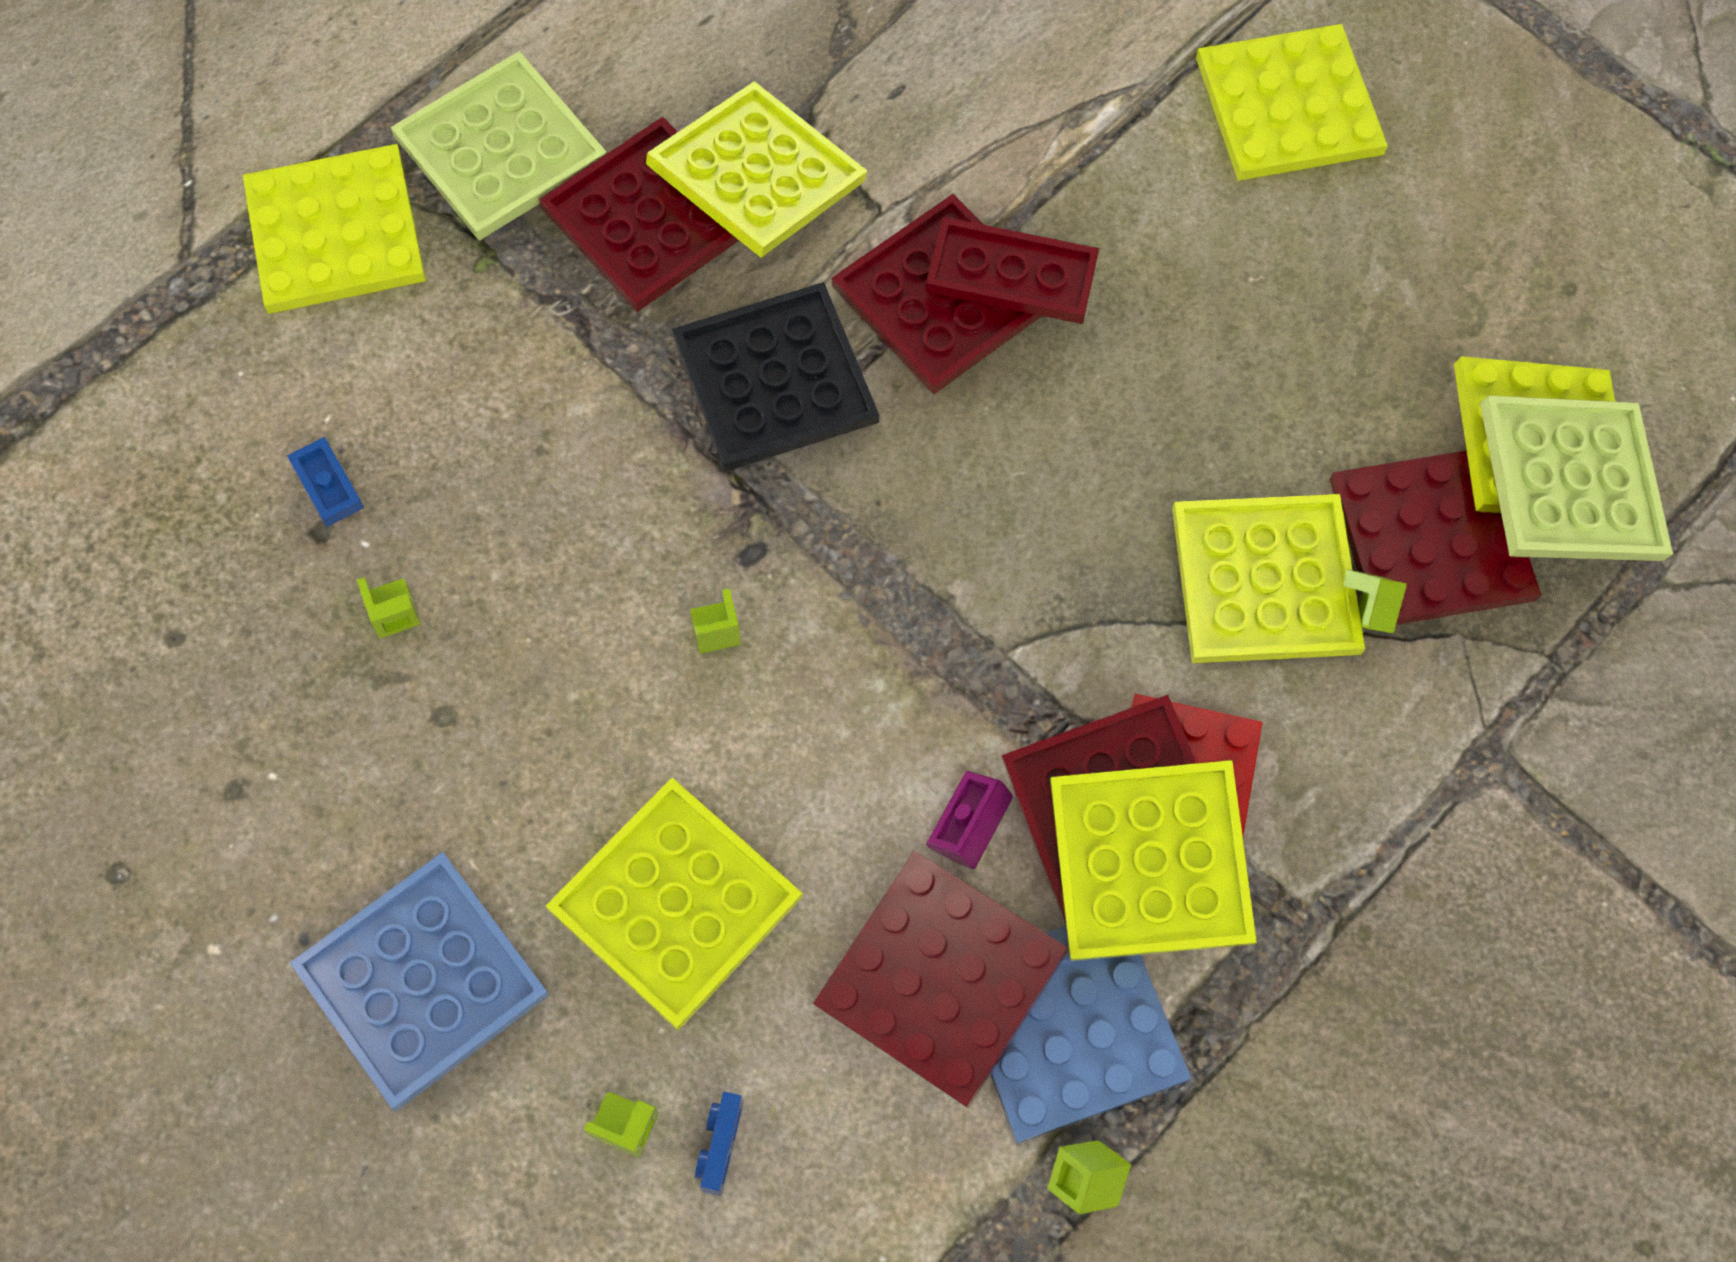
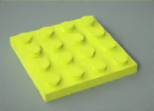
(1290, 102)
(756, 168)
(333, 228)
(1492, 377)
(1266, 578)
(1152, 861)
(674, 903)

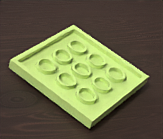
(498, 144)
(1575, 479)

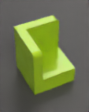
(1379, 600)
(389, 607)
(716, 625)
(623, 1123)
(1089, 1176)

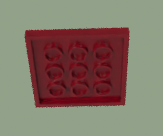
(635, 222)
(927, 331)
(1422, 529)
(1123, 741)
(941, 978)

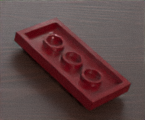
(1012, 270)

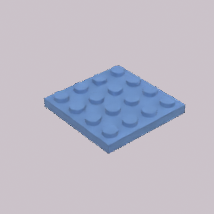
(419, 981)
(1087, 1046)

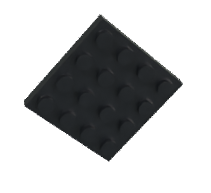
(775, 376)

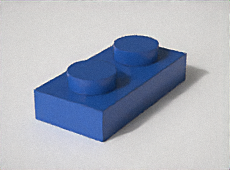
(325, 481)
(723, 1122)

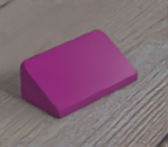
(970, 819)

